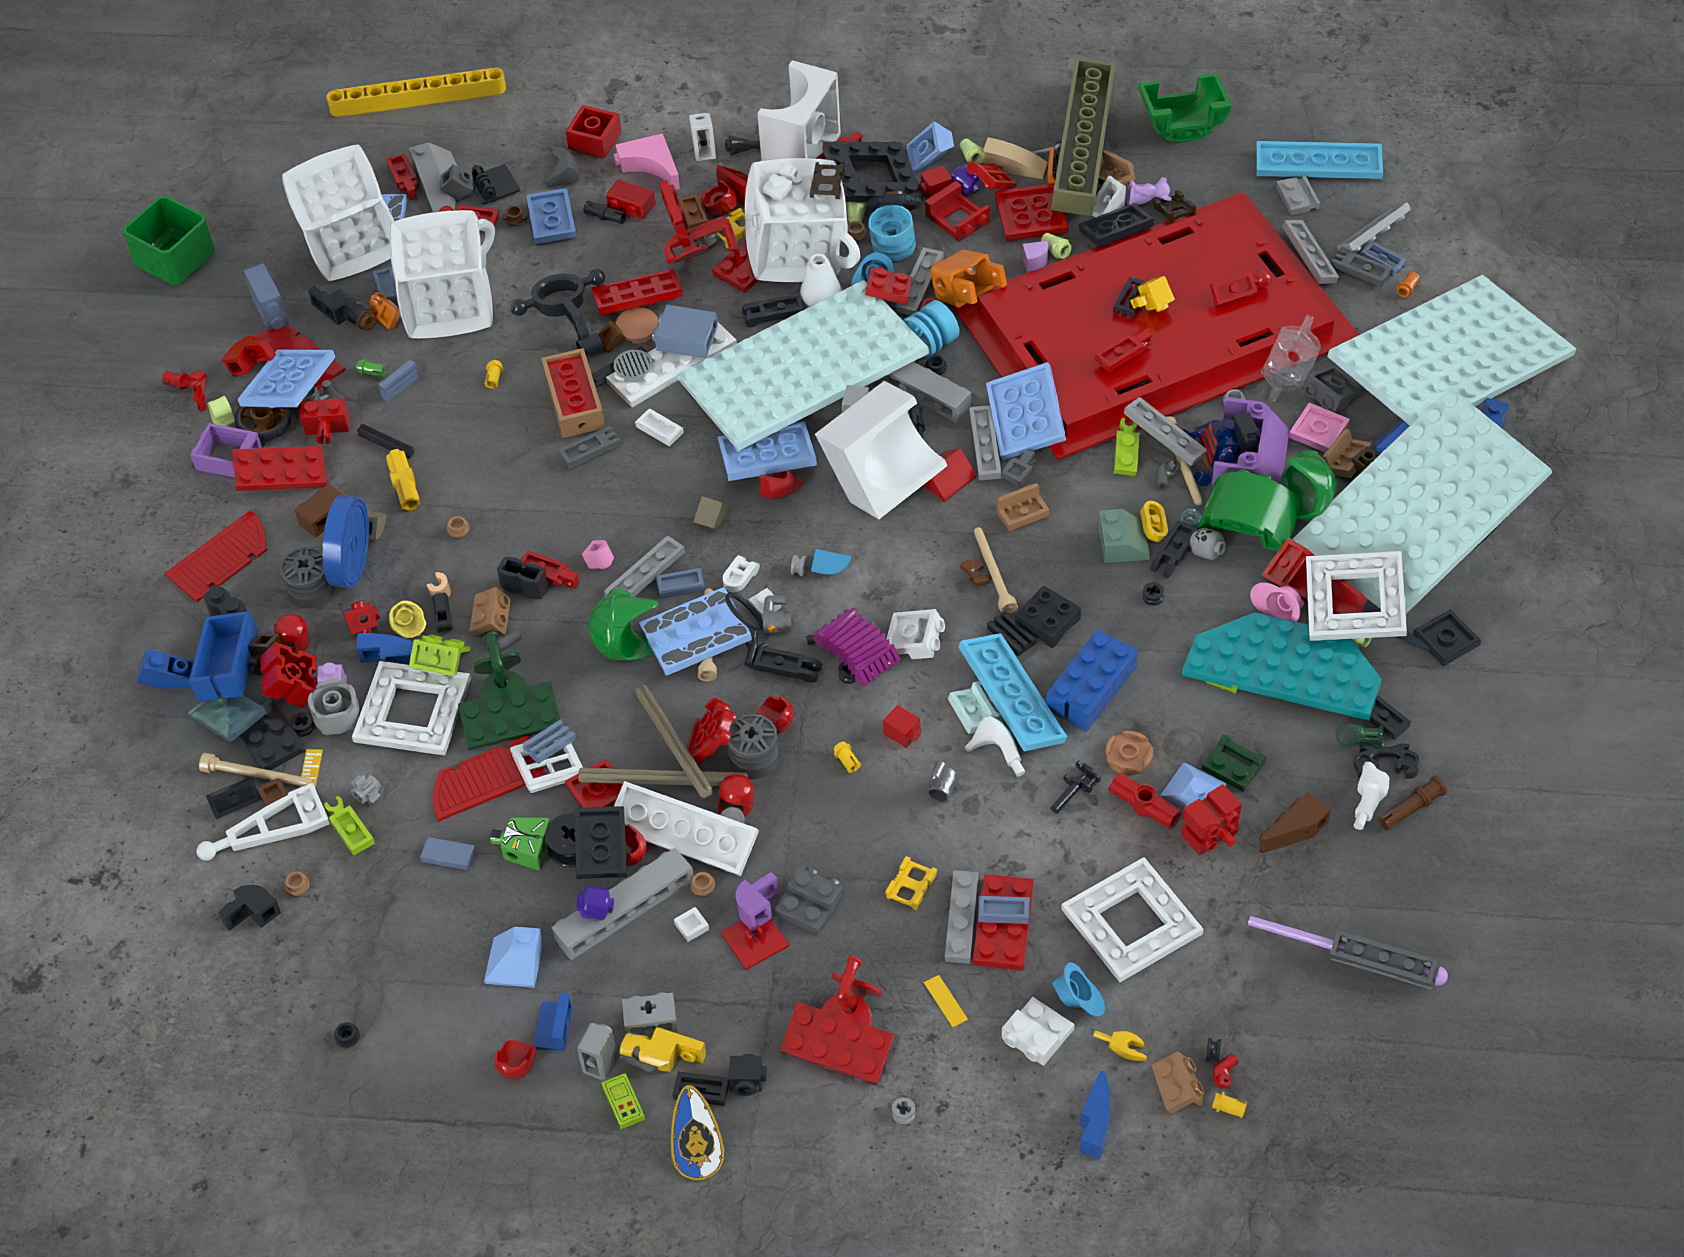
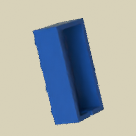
(223, 656)
(1092, 679)

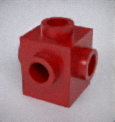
(352, 617)

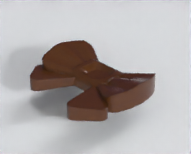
(972, 567)

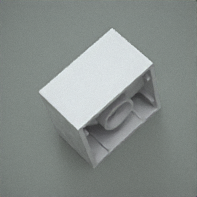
(808, 121)
(879, 450)

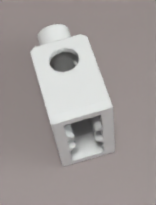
(702, 130)

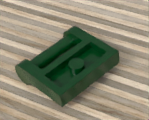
(1230, 769)

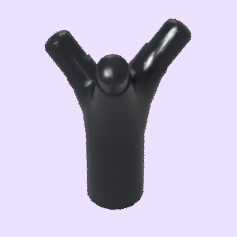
(753, 649)

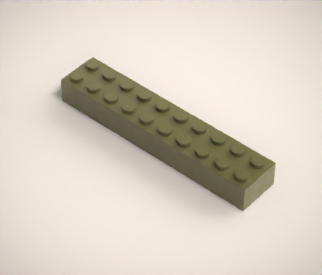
(1083, 137)

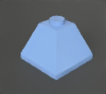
(929, 146)
(1188, 786)
(515, 958)

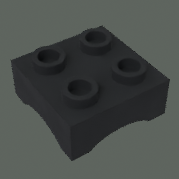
(1048, 615)

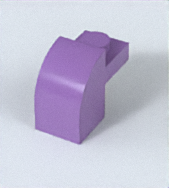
(754, 899)

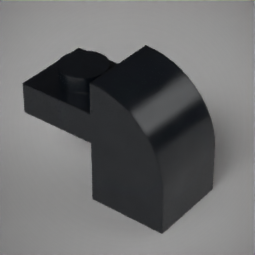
(252, 902)

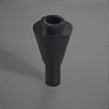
(737, 145)

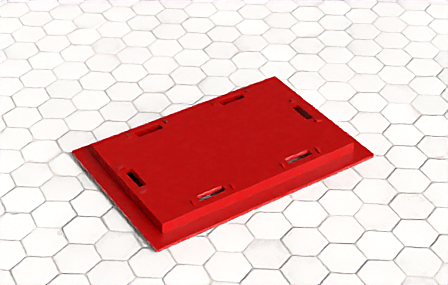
(1193, 340)

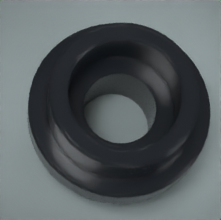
(936, 364)
(344, 1029)

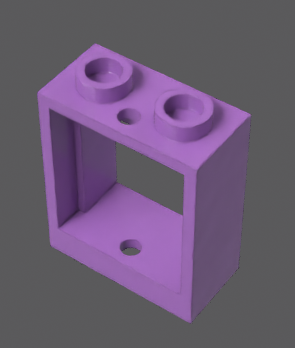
(225, 435)

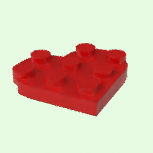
(711, 730)

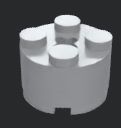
(334, 707)

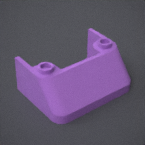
(1272, 444)

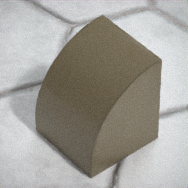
(710, 513)
(376, 524)

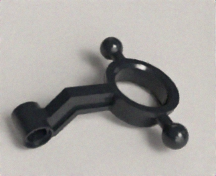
(569, 307)

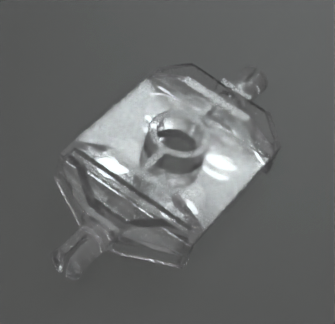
(1280, 370)

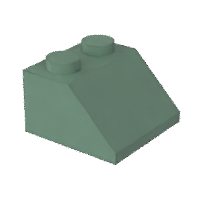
(1122, 537)

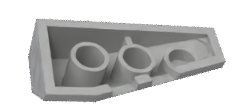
(429, 164)

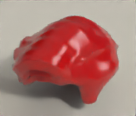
(719, 199)
(779, 485)

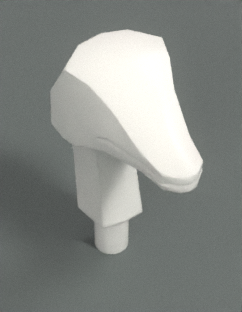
(995, 732)
(1373, 788)

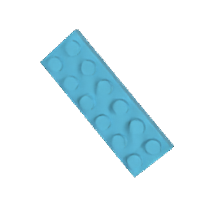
(1319, 159)
(1012, 692)

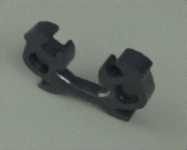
(1406, 759)

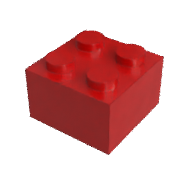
(593, 131)

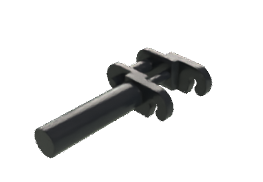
(1075, 785)

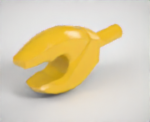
(1119, 1044)

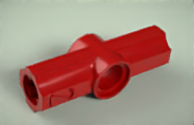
(1154, 807)

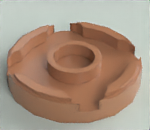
(637, 325)
(1129, 753)

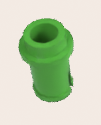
(370, 368)

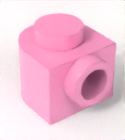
(598, 555)

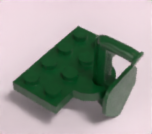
(504, 709)

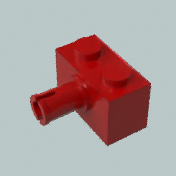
(324, 417)

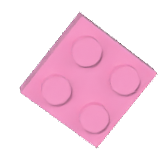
(1318, 427)

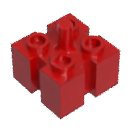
(288, 674)
(1211, 820)

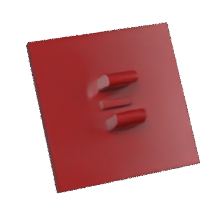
(756, 945)

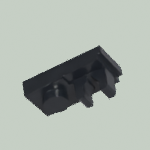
(233, 797)

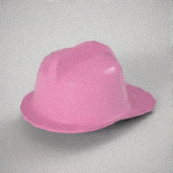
(1277, 601)

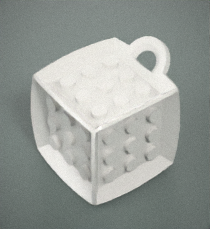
(340, 211)
(790, 231)
(442, 273)

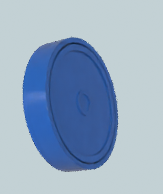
(345, 541)

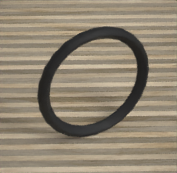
(748, 606)

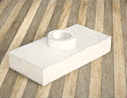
(659, 427)

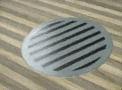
(633, 364)

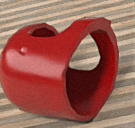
(294, 630)
(736, 790)

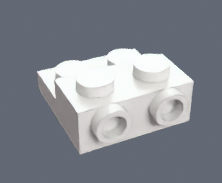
(916, 633)
(1036, 1031)

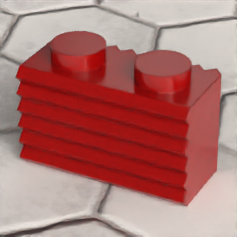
(630, 198)

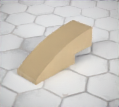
(1014, 159)

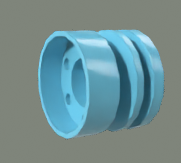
(892, 232)
(934, 326)

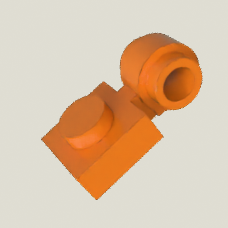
(386, 310)

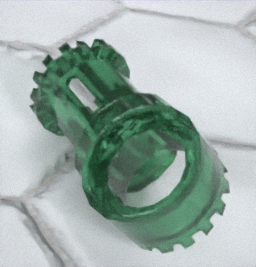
(1360, 732)

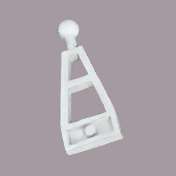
(309, 809)

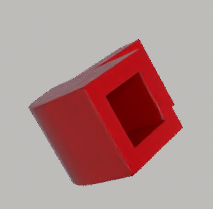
(245, 354)

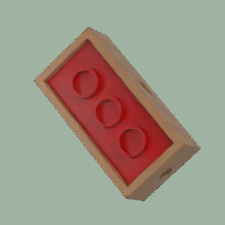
(573, 393)

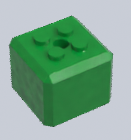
(169, 240)

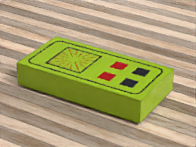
(623, 1101)

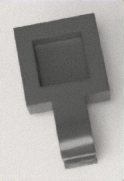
(1019, 469)

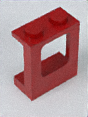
(948, 202)

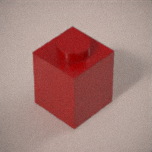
(934, 181)
(902, 726)

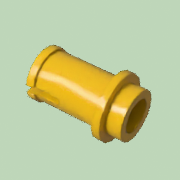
(494, 369)
(846, 756)
(1229, 1105)

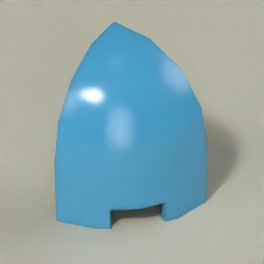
(829, 562)

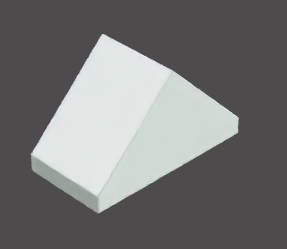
(1109, 197)

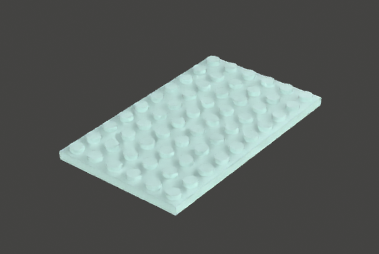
(1460, 340)
(801, 365)
(1429, 497)

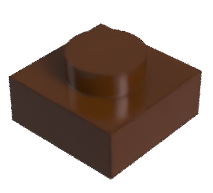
(610, 335)
(272, 791)

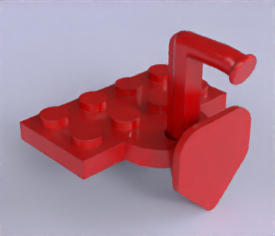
(687, 237)
(841, 1031)

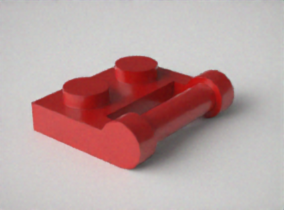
(992, 176)

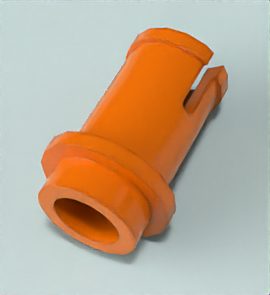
(1406, 287)

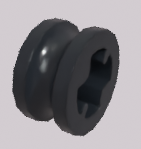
(1158, 596)
(845, 678)
(303, 718)
(1213, 1050)

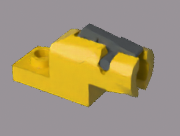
(660, 1050)

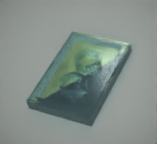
(227, 715)

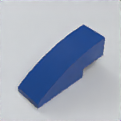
(384, 648)
(1096, 1118)

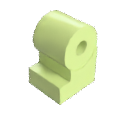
(221, 412)

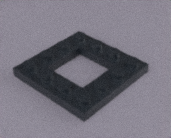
(888, 152)

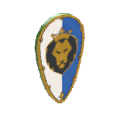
(695, 1137)

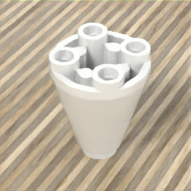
(818, 281)

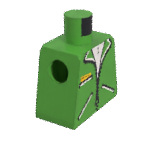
(523, 841)

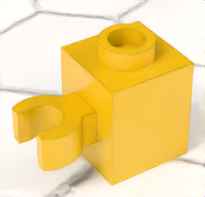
(1154, 294)

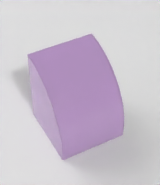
(1035, 255)

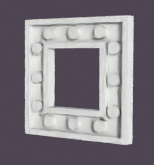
(1330, 626)
(435, 738)
(1125, 961)

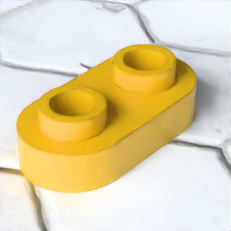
(1154, 521)

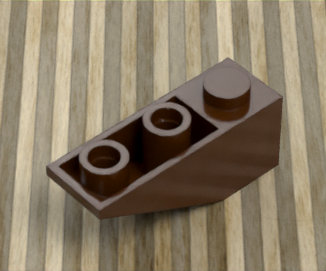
(1300, 823)

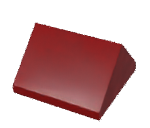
(734, 178)
(953, 477)

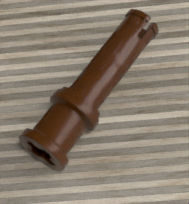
(1421, 797)

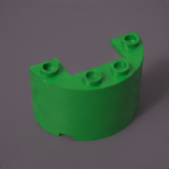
(1187, 114)
(1252, 507)

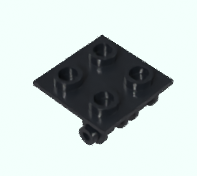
(493, 183)

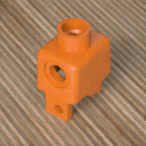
(959, 284)

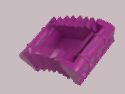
(857, 645)

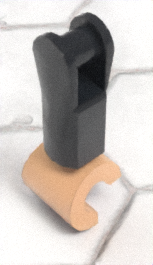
(441, 602)

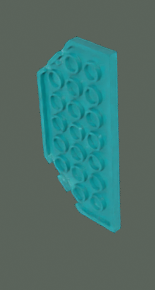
(1281, 662)

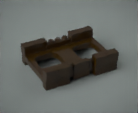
(819, 179)
(1181, 203)

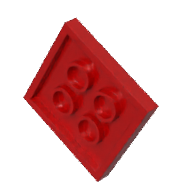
(1028, 212)

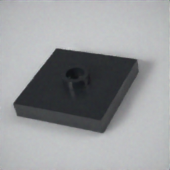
(1447, 637)

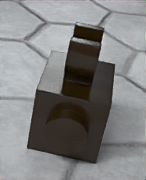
(258, 647)

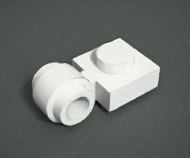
(780, 185)

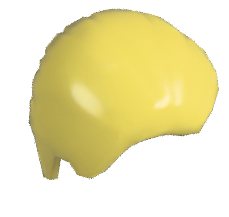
(407, 619)

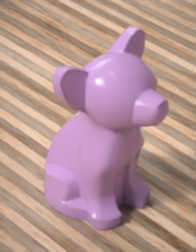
(1143, 193)

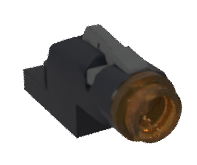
(343, 306)

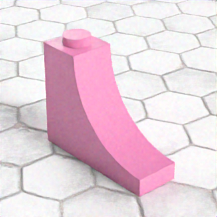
(647, 156)

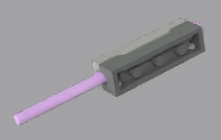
(1367, 954)

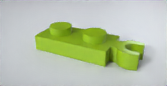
(1126, 449)
(349, 827)

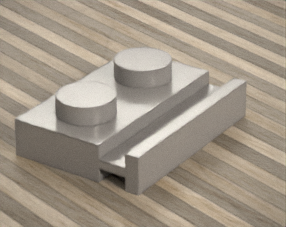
(1297, 195)

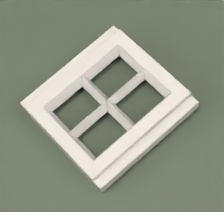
(549, 780)

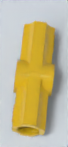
(403, 480)

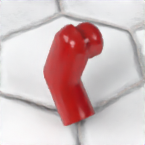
(1221, 1071)

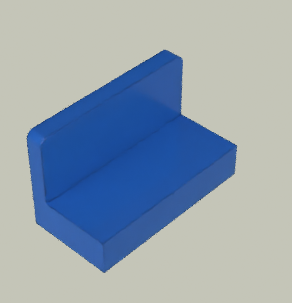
(554, 1024)

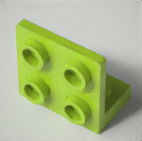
(437, 655)

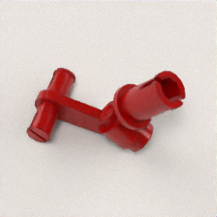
(195, 381)

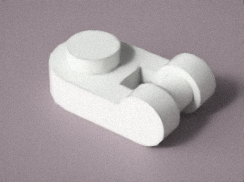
(736, 579)

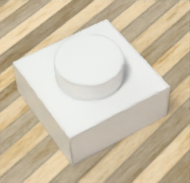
(758, 601)
(691, 924)

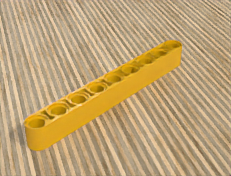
(416, 92)

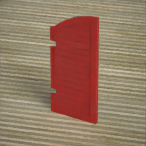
(287, 339)
(220, 557)
(479, 780)

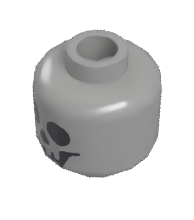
(1207, 543)

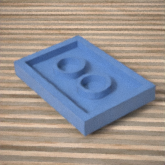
(551, 216)

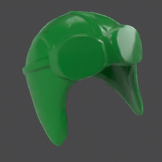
(1312, 482)
(611, 626)

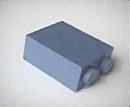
(266, 297)
(685, 331)

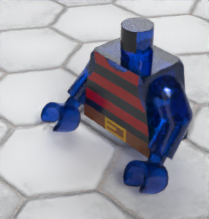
(1220, 443)

